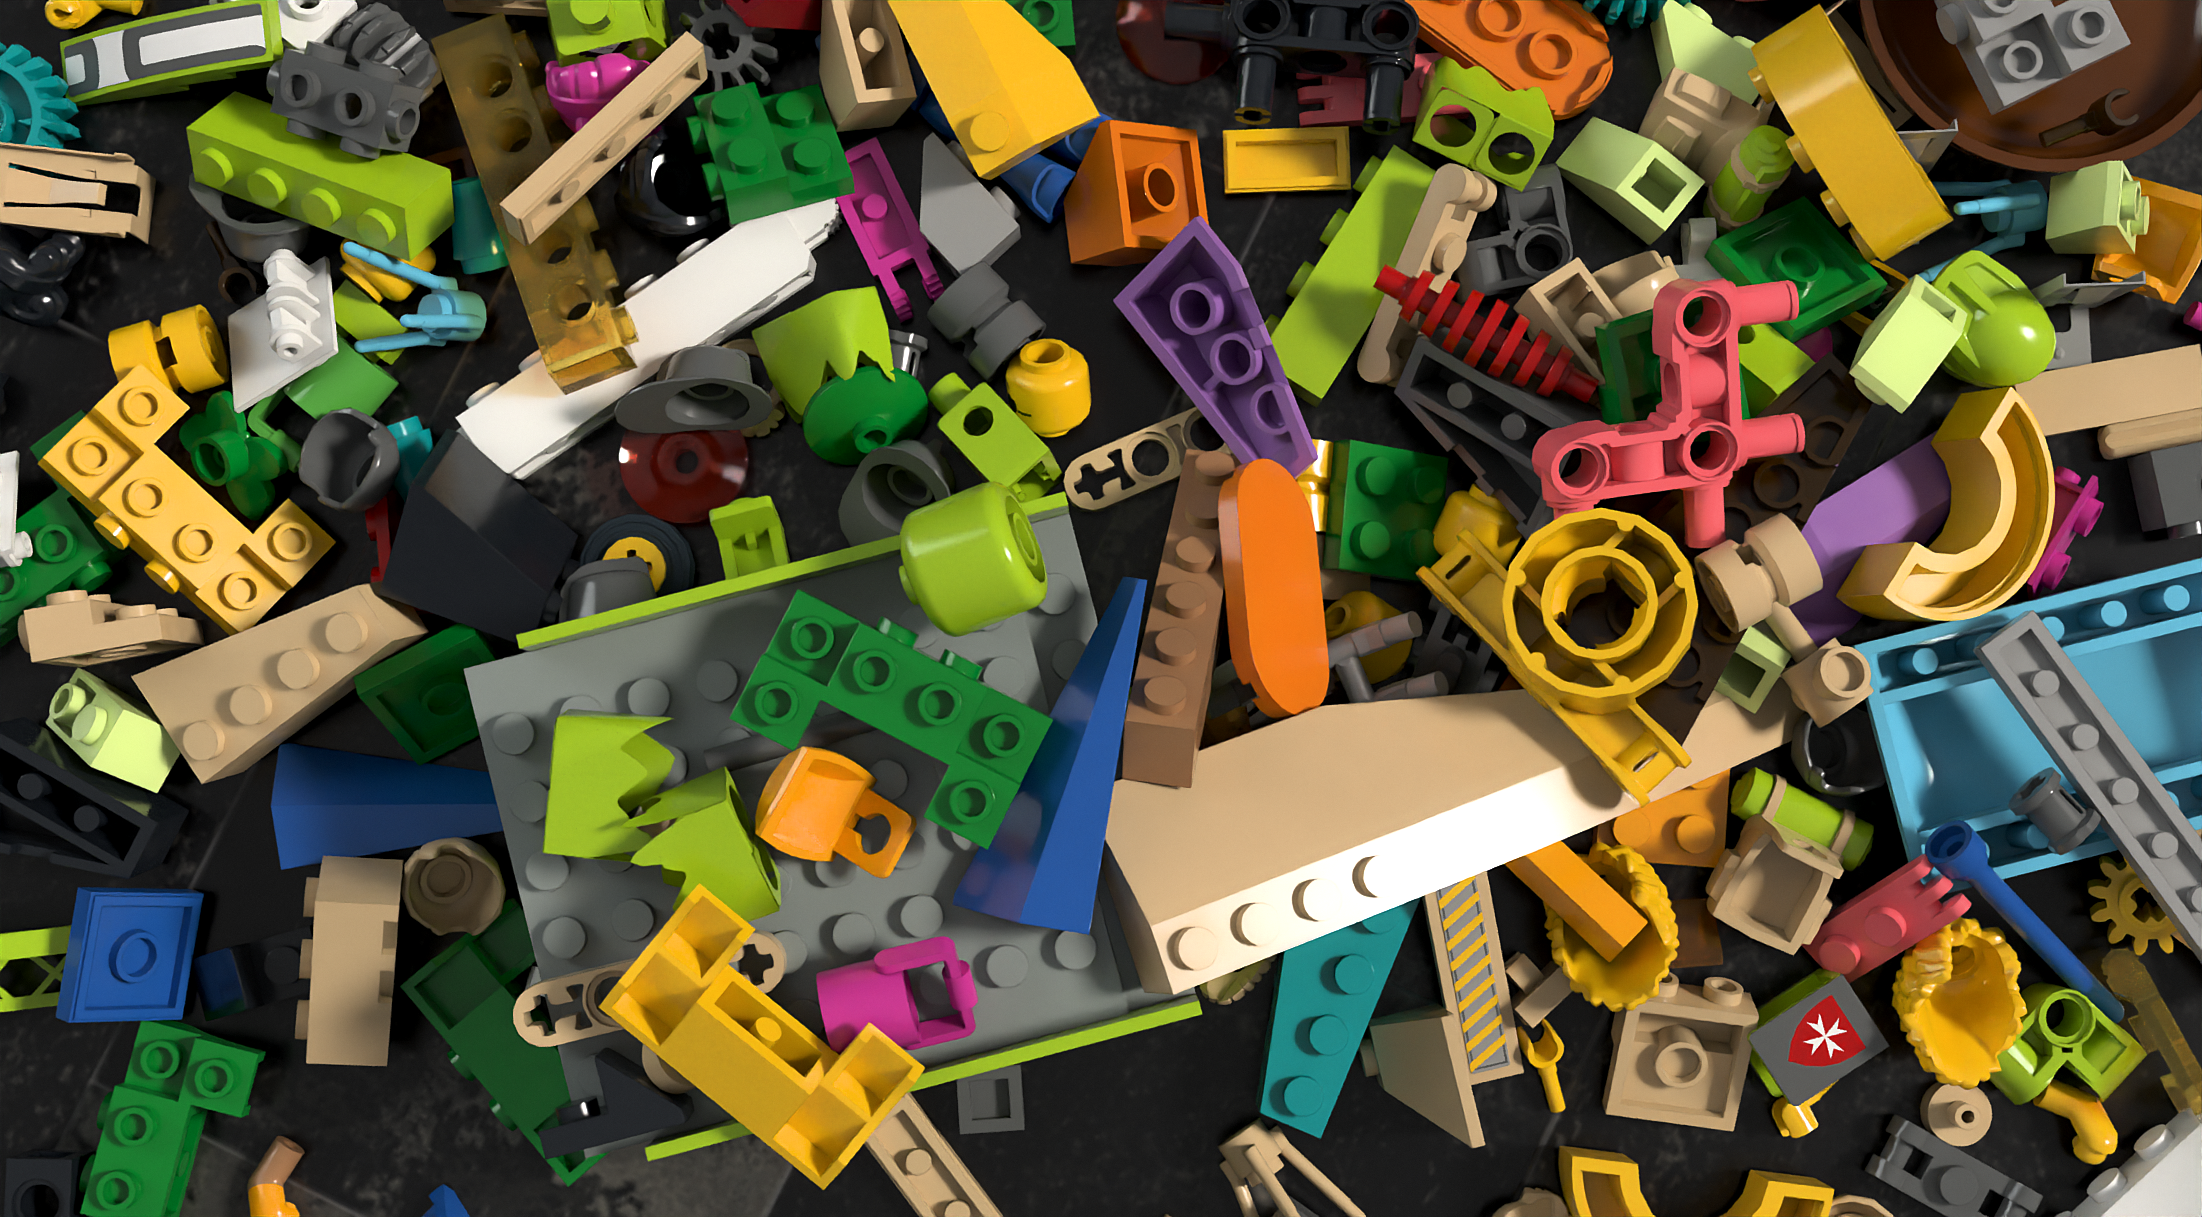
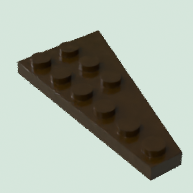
(1764, 487)

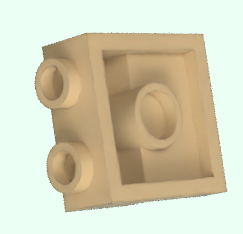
(94, 631)
(1682, 1055)

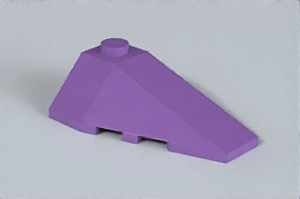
(1213, 341)
(1888, 504)

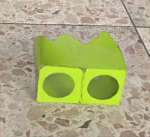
(1519, 113)
(823, 341)
(596, 777)
(710, 845)

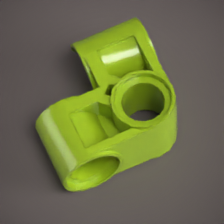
(2083, 1042)

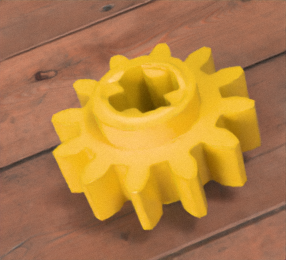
(2122, 908)

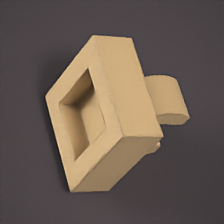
(1538, 989)

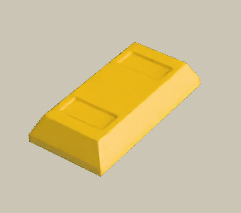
(1286, 160)

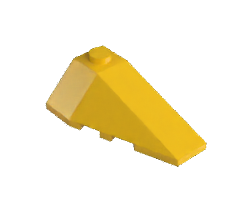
(994, 79)

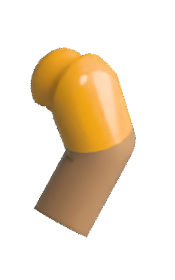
(267, 1181)

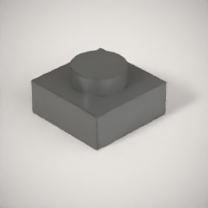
(991, 1101)

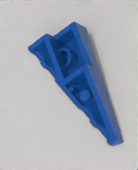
(372, 804)
(1053, 835)

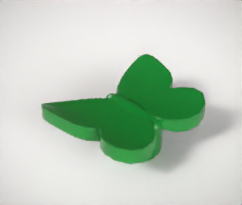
(229, 455)

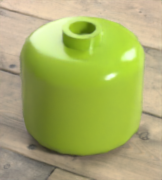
(972, 560)

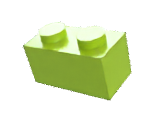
(365, 319)

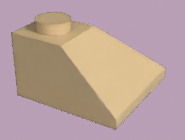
(1424, 1066)

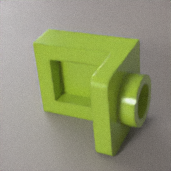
(749, 536)

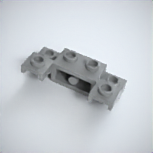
(2028, 44)

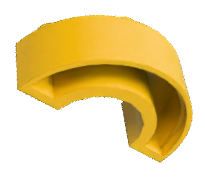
(1846, 137)
(1994, 524)
(1609, 1186)

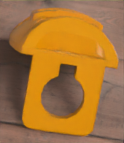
(2167, 251)
(815, 805)

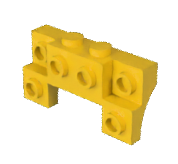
(170, 518)
(750, 1050)

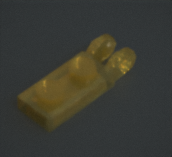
(2156, 1028)

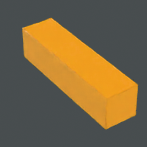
(1579, 897)

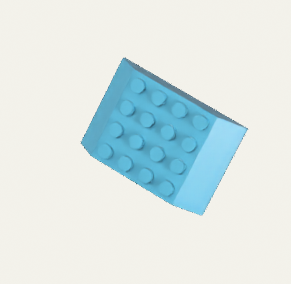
(1964, 750)

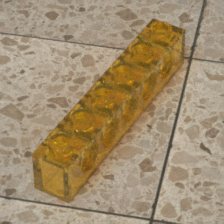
(474, 65)

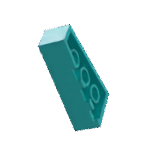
(1321, 1013)

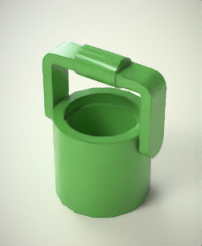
(339, 383)

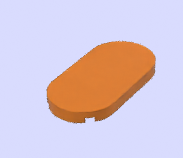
(1524, 46)
(1273, 589)

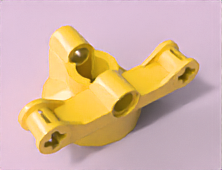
(1585, 688)

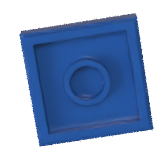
(129, 954)

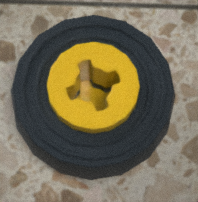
(650, 539)

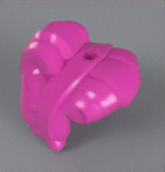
(589, 86)

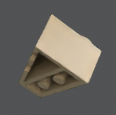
(350, 960)

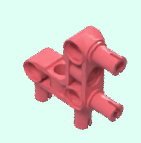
(1697, 396)

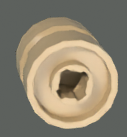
(1765, 569)

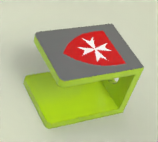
(1812, 1037)

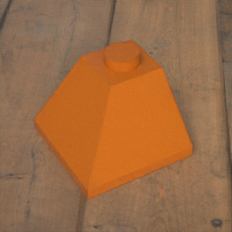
(1133, 193)

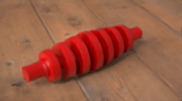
(1509, 346)

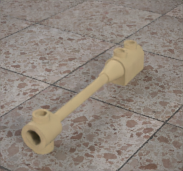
(1568, 307)

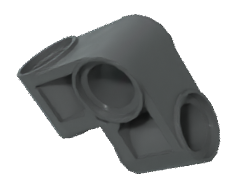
(1526, 219)

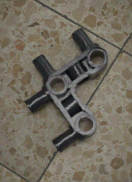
(1307, 39)

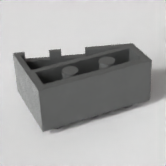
(1490, 422)

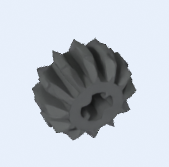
(387, 38)
(749, 41)

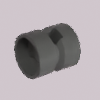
(985, 320)

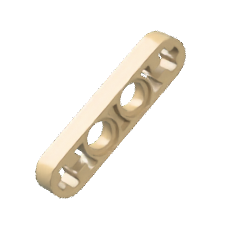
(1170, 433)
(560, 991)

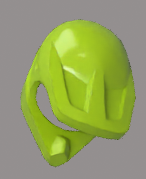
(2006, 327)

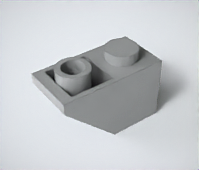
(957, 212)

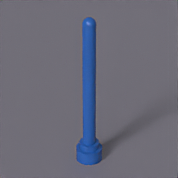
(1962, 856)

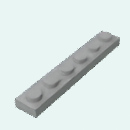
(2101, 767)

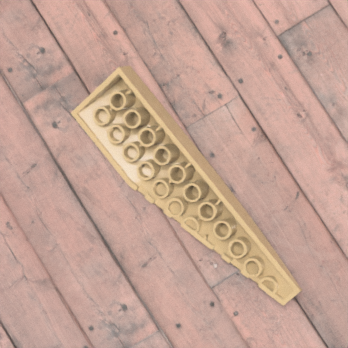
(1364, 813)

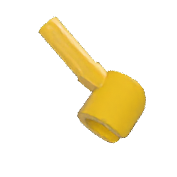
(1544, 1056)
(1796, 1119)

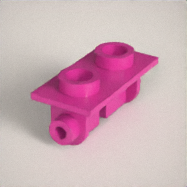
(2074, 513)

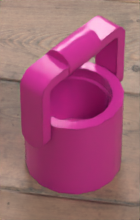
(883, 995)

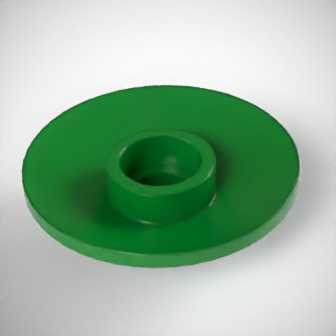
(863, 414)

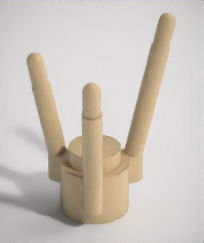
(1255, 1154)

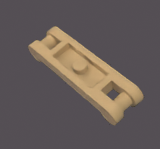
(1434, 245)

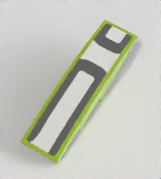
(172, 51)

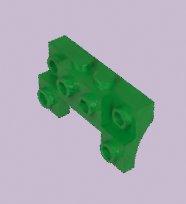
(65, 547)
(905, 693)
(471, 1002)
(159, 1116)

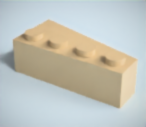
(268, 682)

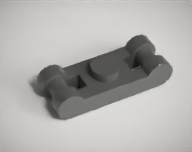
(1946, 1176)

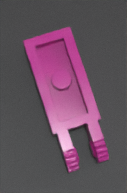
(886, 226)

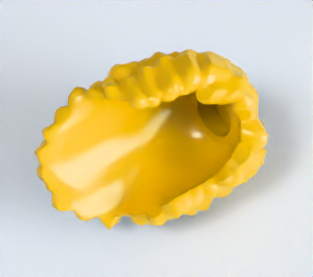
(1645, 960)
(1960, 1001)

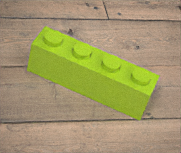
(382, 202)
(1338, 296)

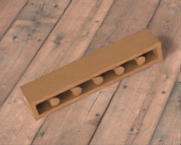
(1181, 632)

